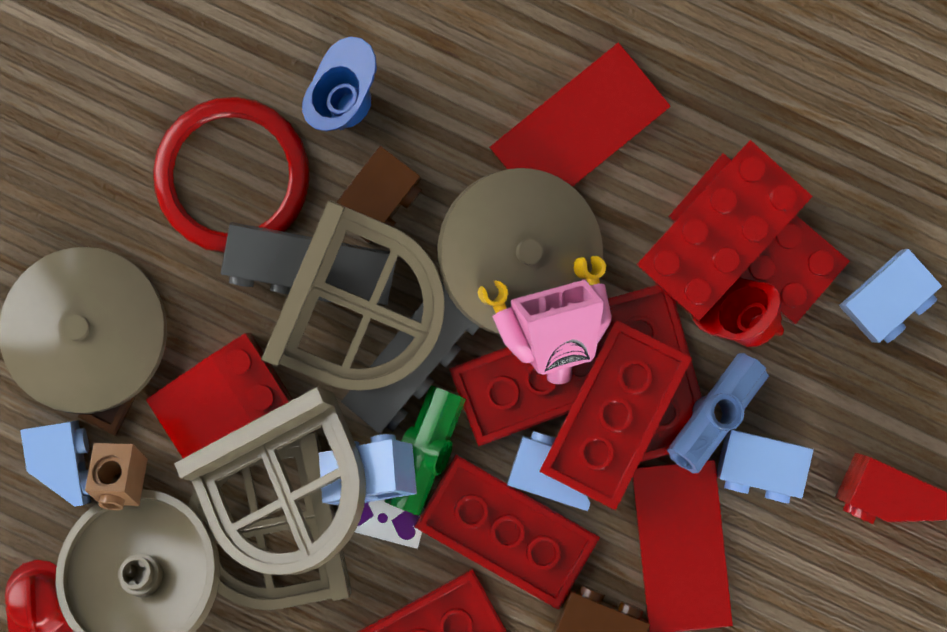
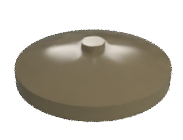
(515, 231)
(83, 330)
(138, 568)

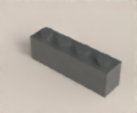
(277, 255)
(384, 405)

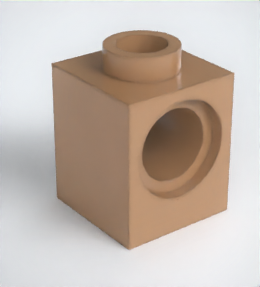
(108, 461)

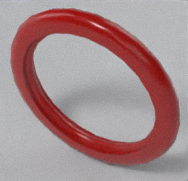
(228, 108)

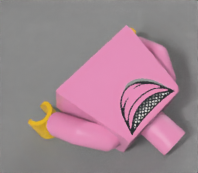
(555, 325)

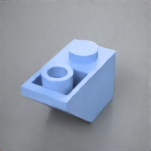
(57, 459)

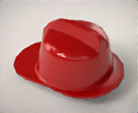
(745, 313)
(33, 599)

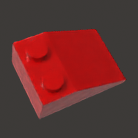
(218, 396)
(887, 493)

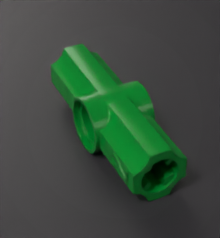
(430, 444)

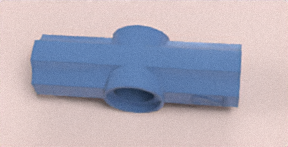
(703, 431)

